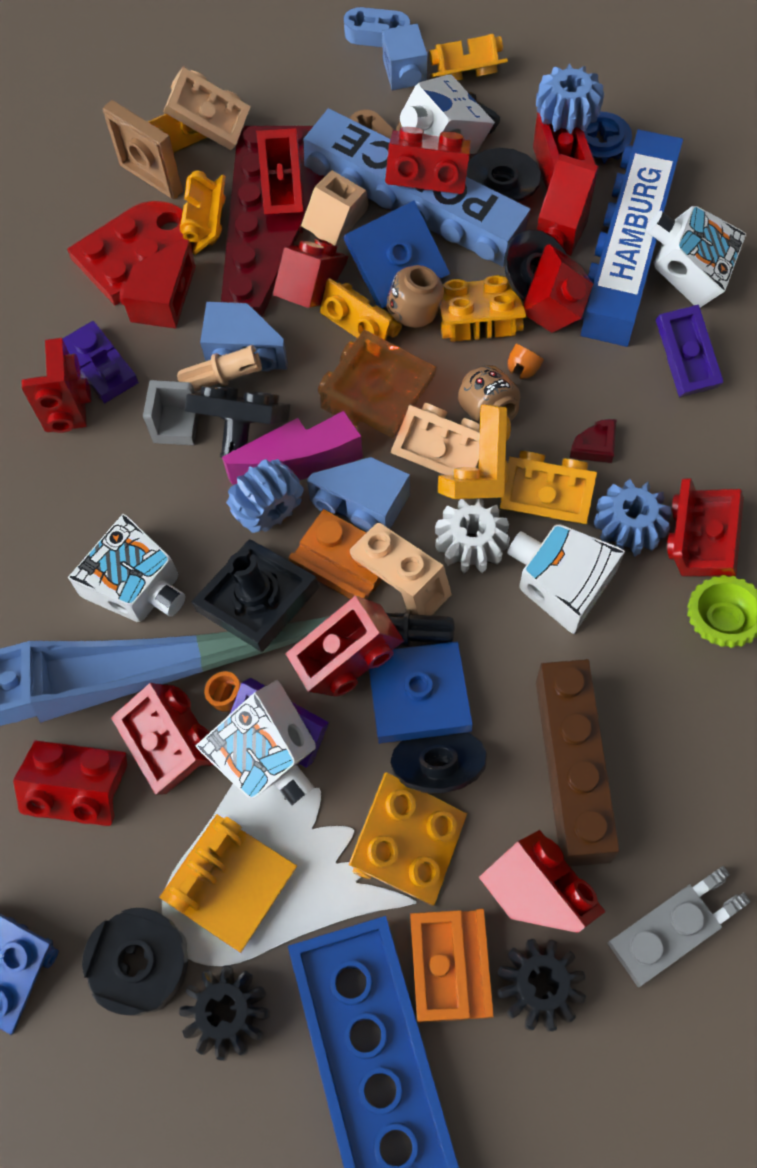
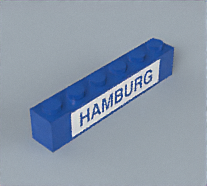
(627, 246)

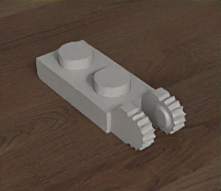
(673, 929)

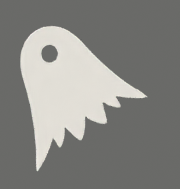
(315, 894)

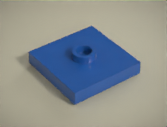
(390, 245)
(420, 693)

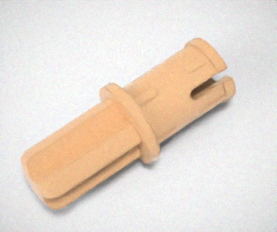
(222, 368)

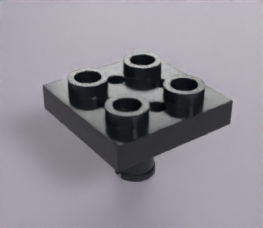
(237, 412)
(247, 586)

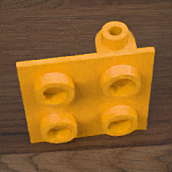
(480, 302)
(407, 840)
(228, 882)

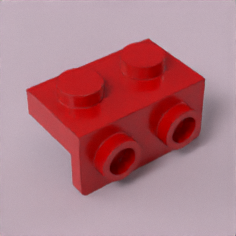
(427, 160)
(61, 394)
(706, 530)
(69, 782)

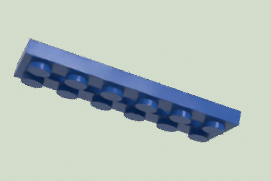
(399, 1054)

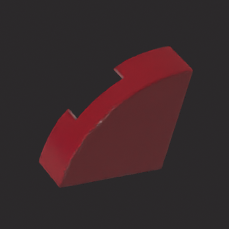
(595, 442)

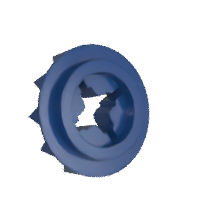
(614, 131)

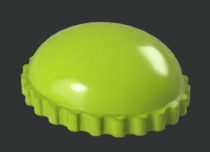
(724, 611)

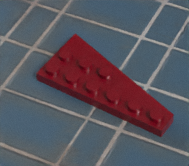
(257, 238)

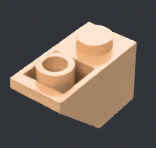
(334, 207)

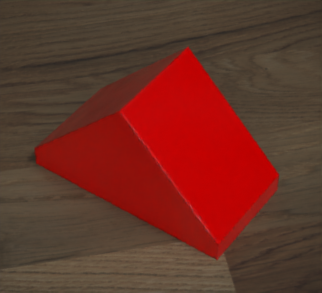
(280, 171)

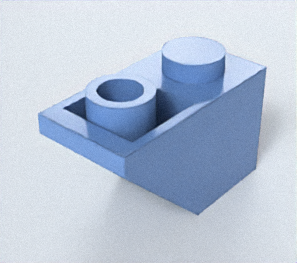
(237, 326)
(361, 491)

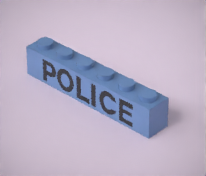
(475, 219)

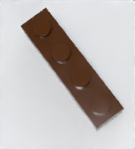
(576, 763)

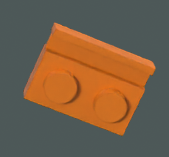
(327, 556)
(451, 966)

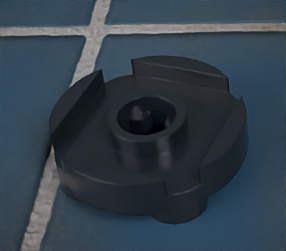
(109, 976)

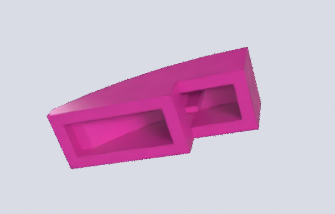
(302, 450)

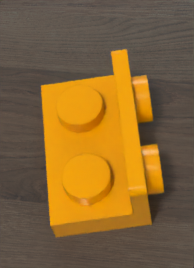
(548, 488)

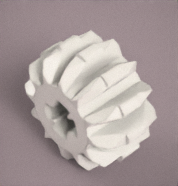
(472, 519)

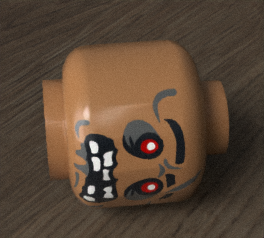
(415, 296)
(491, 387)

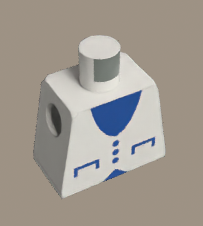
(446, 106)

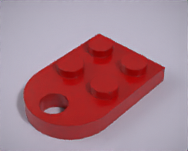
(124, 241)

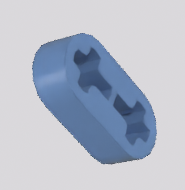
(365, 25)

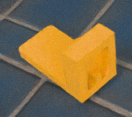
(493, 469)

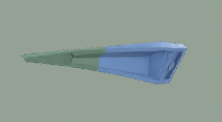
(69, 676)

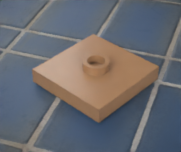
(143, 149)

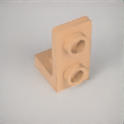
(404, 567)

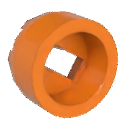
(526, 359)
(219, 690)

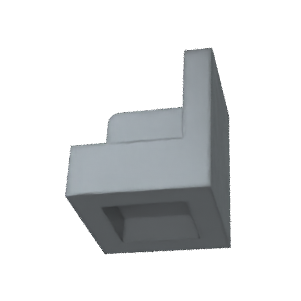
(166, 413)

